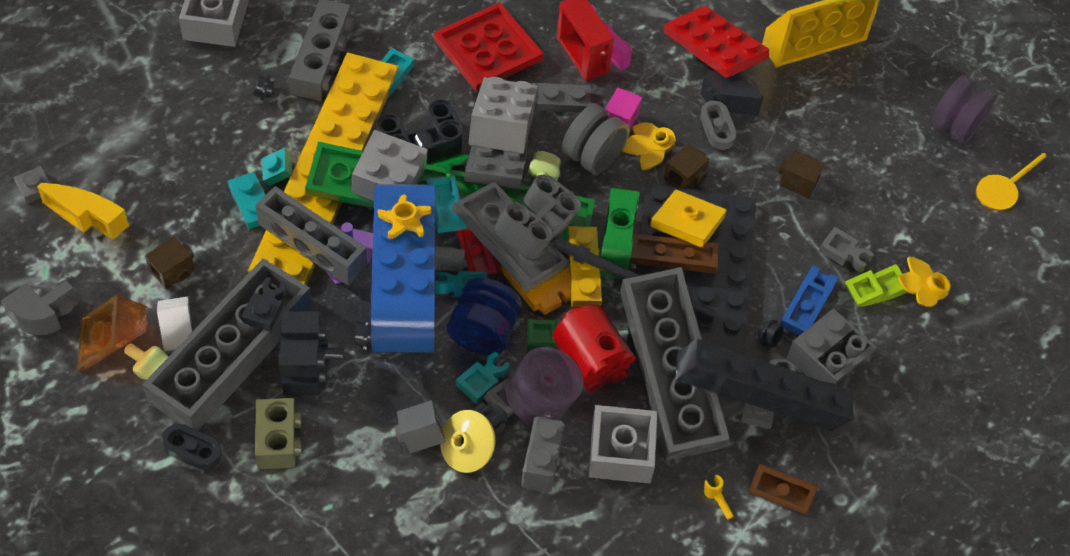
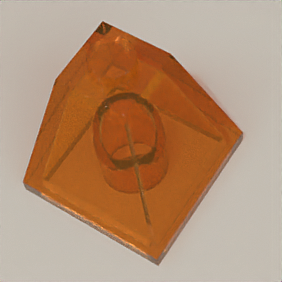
(110, 329)

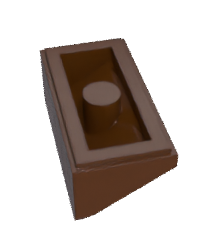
(783, 488)

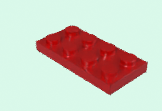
(716, 41)

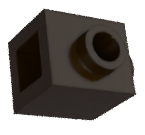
(687, 168)
(800, 173)
(170, 262)

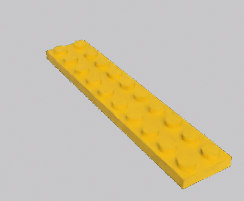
(343, 121)

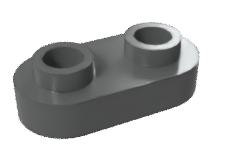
(719, 127)

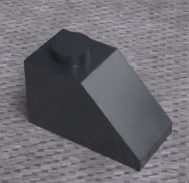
(733, 92)

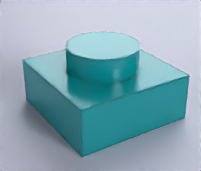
(277, 166)

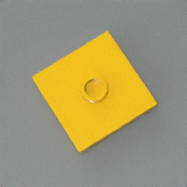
(688, 218)

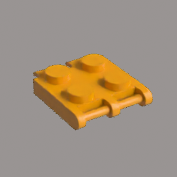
(546, 295)

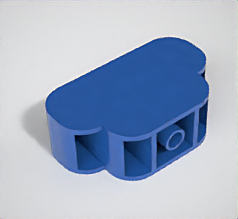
(403, 276)

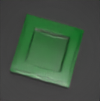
(540, 333)

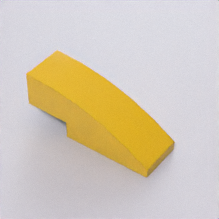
(84, 209)

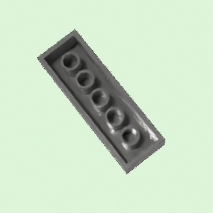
(661, 326)
(221, 351)

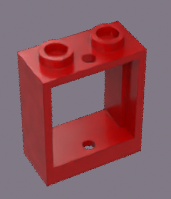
(585, 38)

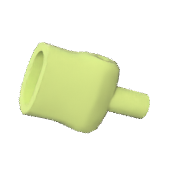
(545, 164)
(147, 361)

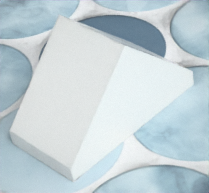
(174, 322)

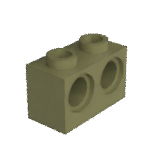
(272, 433)

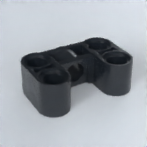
(441, 137)

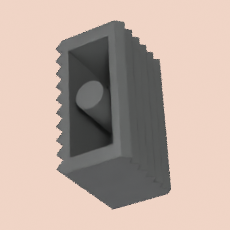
(542, 454)

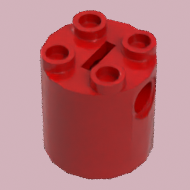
(594, 345)

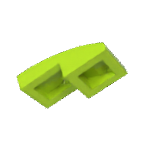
(875, 288)

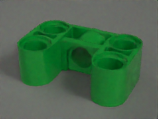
(619, 228)

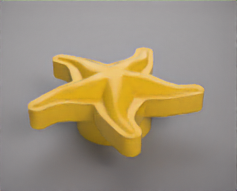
(404, 217)

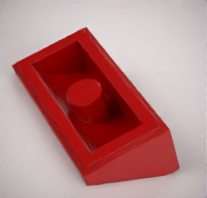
(477, 255)

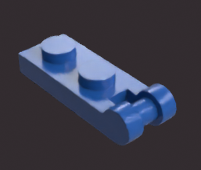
(808, 301)

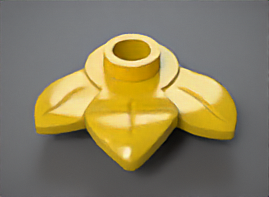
(647, 145)
(925, 284)

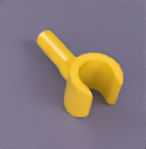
(716, 493)

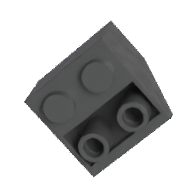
(830, 349)

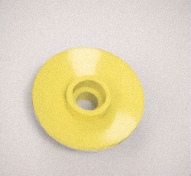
(477, 445)

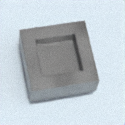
(28, 183)

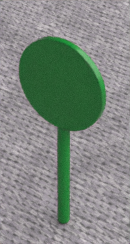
(450, 161)

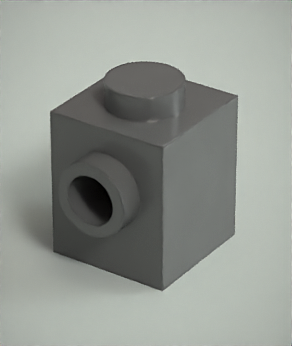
(419, 427)

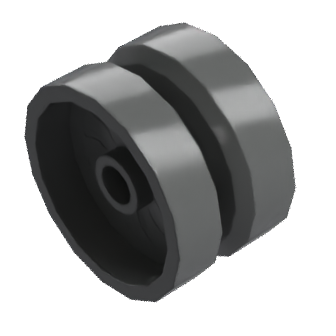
(595, 139)

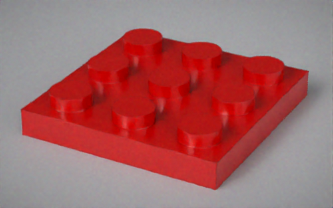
(488, 45)

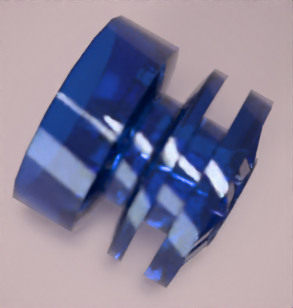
(484, 316)

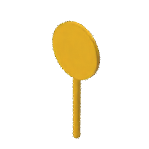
(1000, 192)

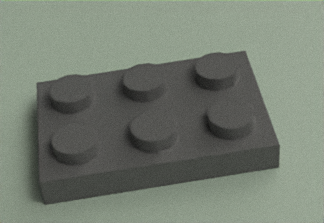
(496, 165)

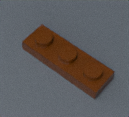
(674, 253)

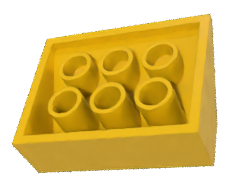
(818, 29)

